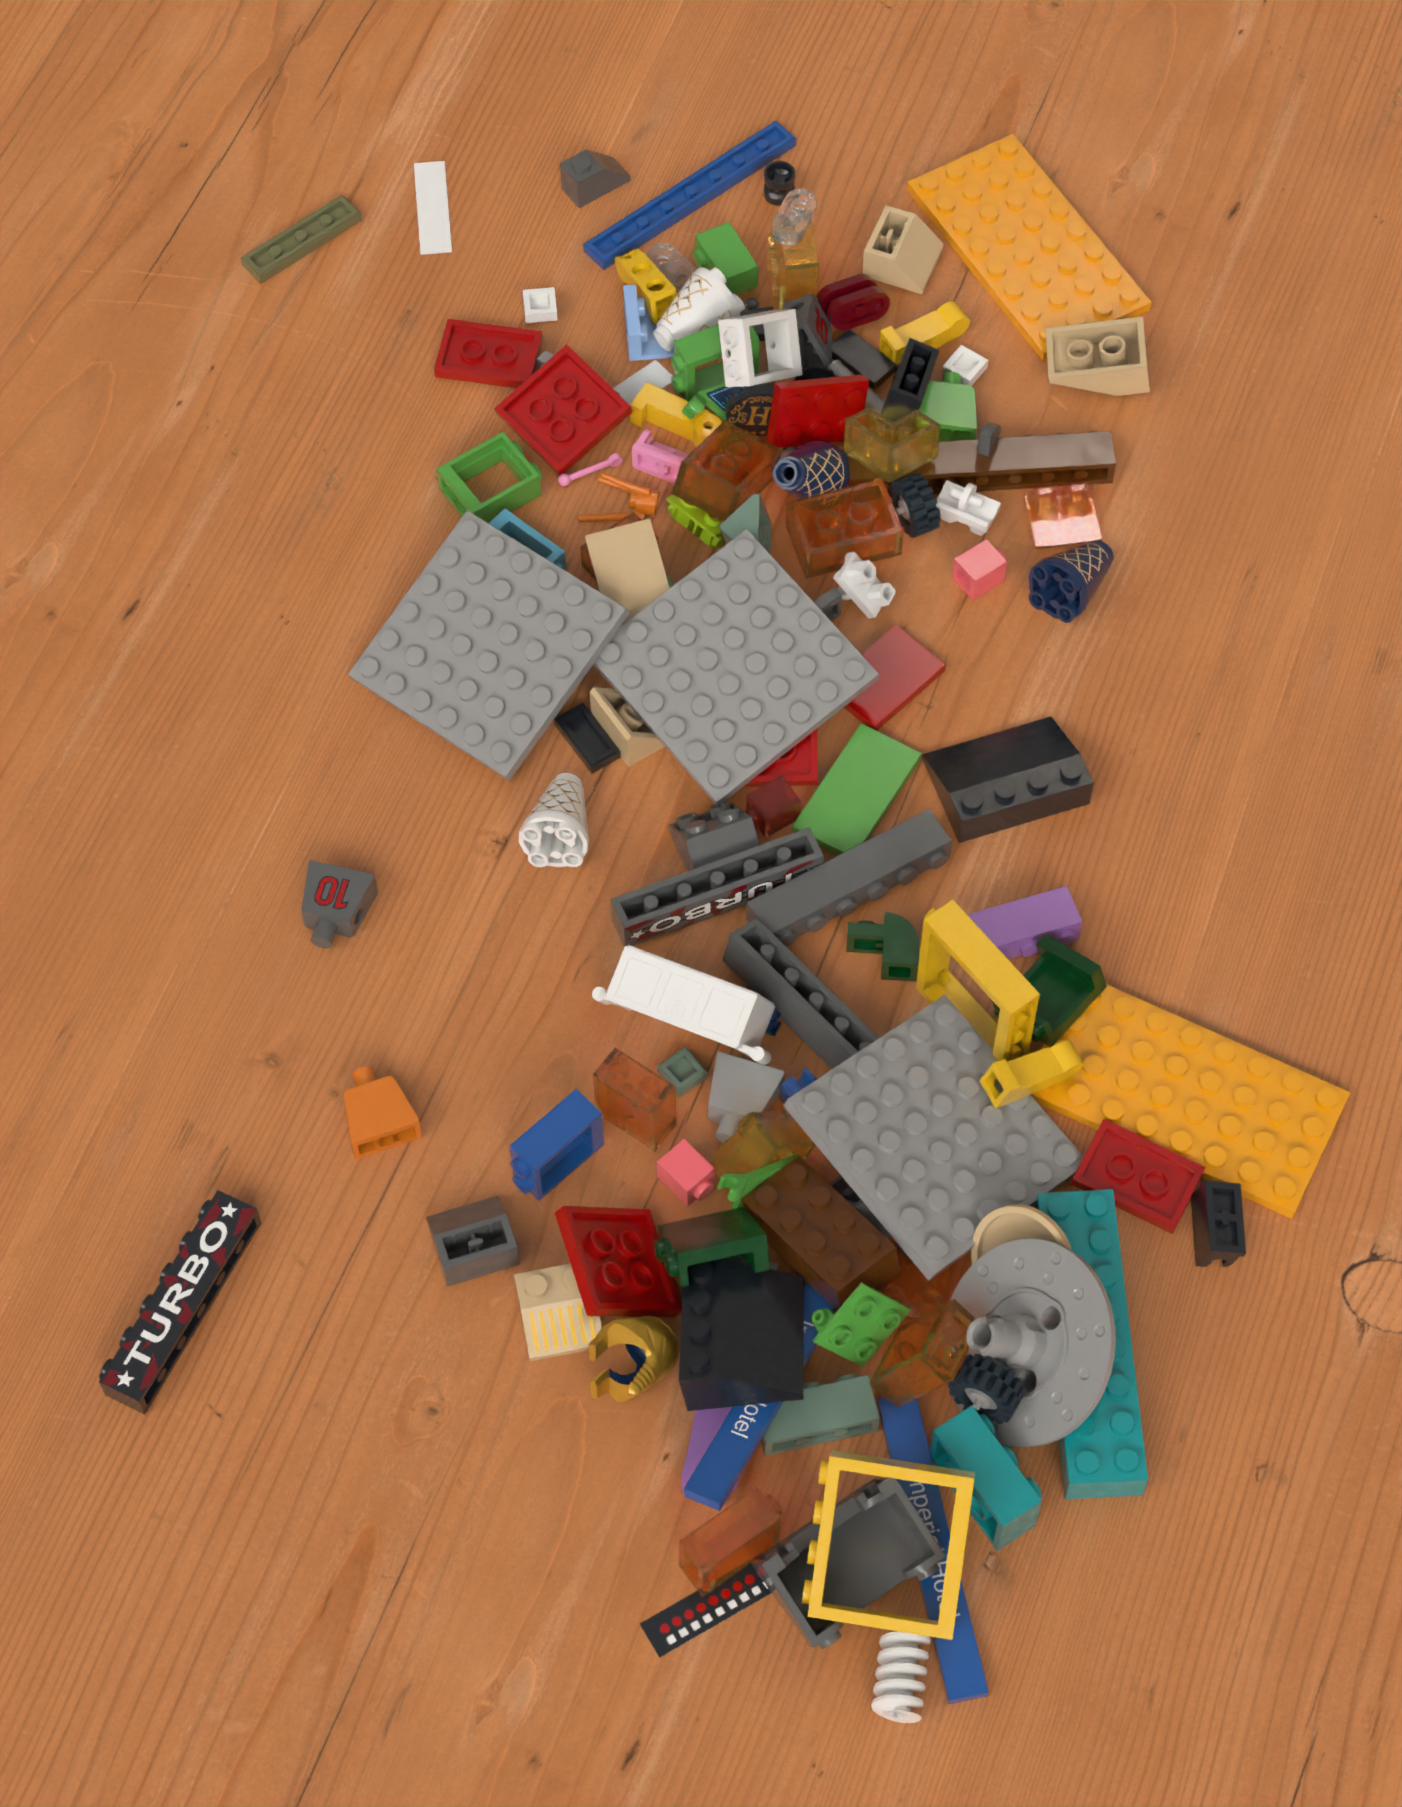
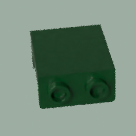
(1066, 988)
(711, 1239)

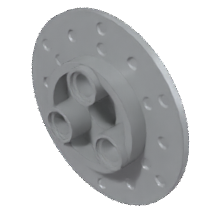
(1017, 1306)

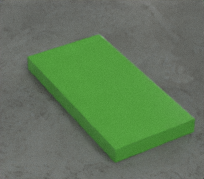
(857, 790)

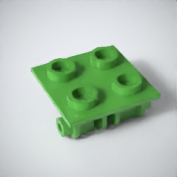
(859, 1324)

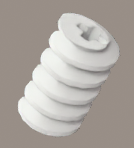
(898, 1676)

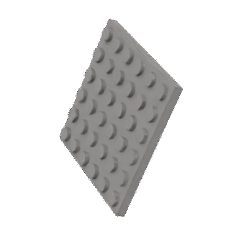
(488, 645)
(733, 667)
(925, 1139)

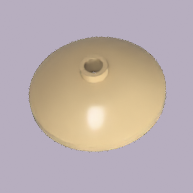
(1014, 1223)

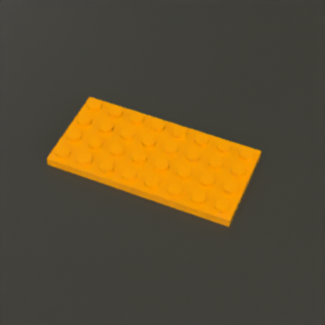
(1026, 242)
(1199, 1097)

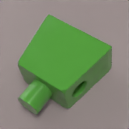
(951, 407)

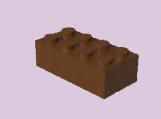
(821, 1233)

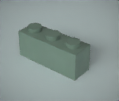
(824, 1415)

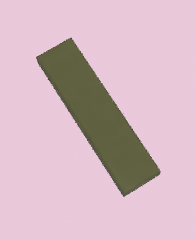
(301, 239)

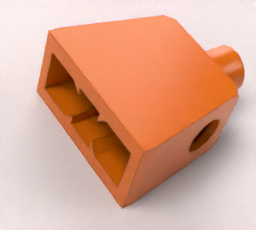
(378, 1114)

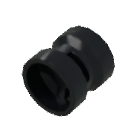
(779, 181)

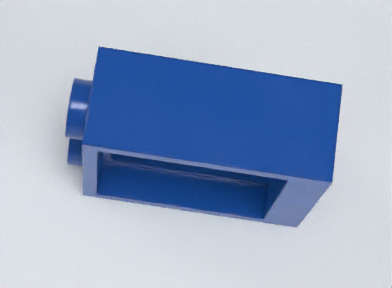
(556, 1145)

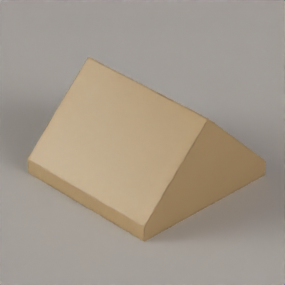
(623, 725)

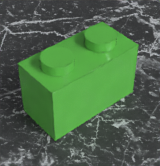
(725, 251)

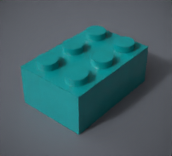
(1002, 1498)

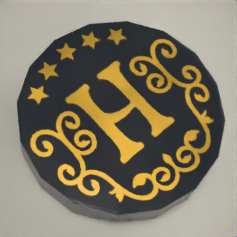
(751, 409)

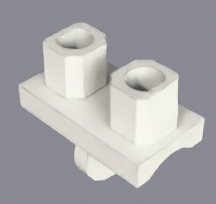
(967, 507)
(859, 582)

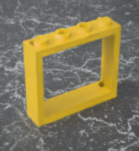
(954, 934)
(824, 1516)

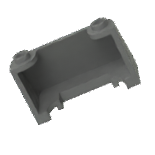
(872, 1549)

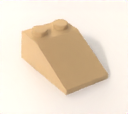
(1099, 356)

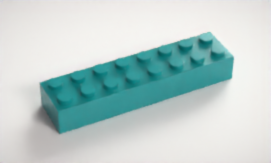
(1108, 1448)

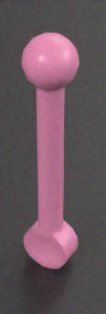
(614, 460)

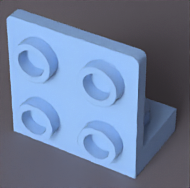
(640, 329)

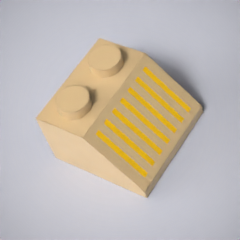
(554, 1313)

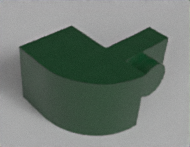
(893, 939)

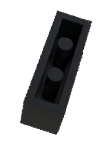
(910, 380)

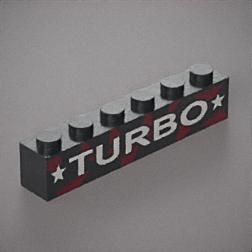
(179, 1302)

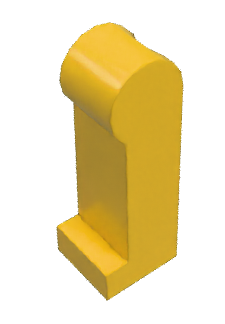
(650, 282)
(931, 329)
(665, 411)
(1031, 1073)

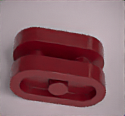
(853, 302)

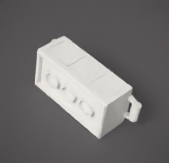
(690, 1001)

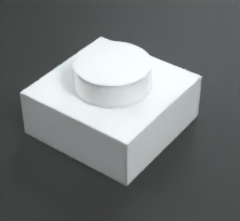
(540, 305)
(967, 364)

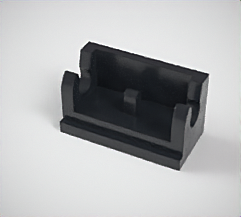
(1218, 1223)

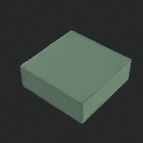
(682, 1071)

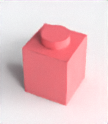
(980, 569)
(686, 1173)

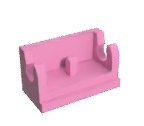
(656, 457)

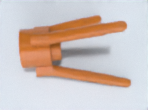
(642, 500)

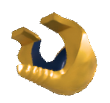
(648, 1344)

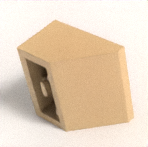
(901, 251)

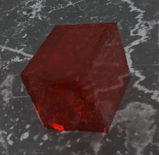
(773, 806)

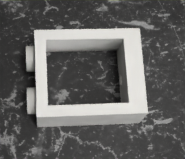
(781, 347)

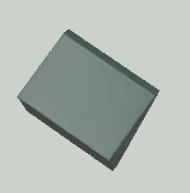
(750, 516)

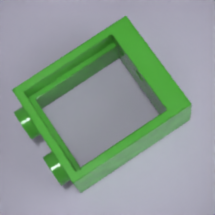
(698, 350)
(480, 458)

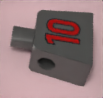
(814, 328)
(336, 901)

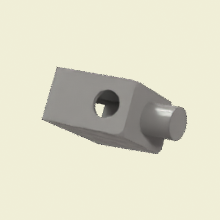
(739, 1089)

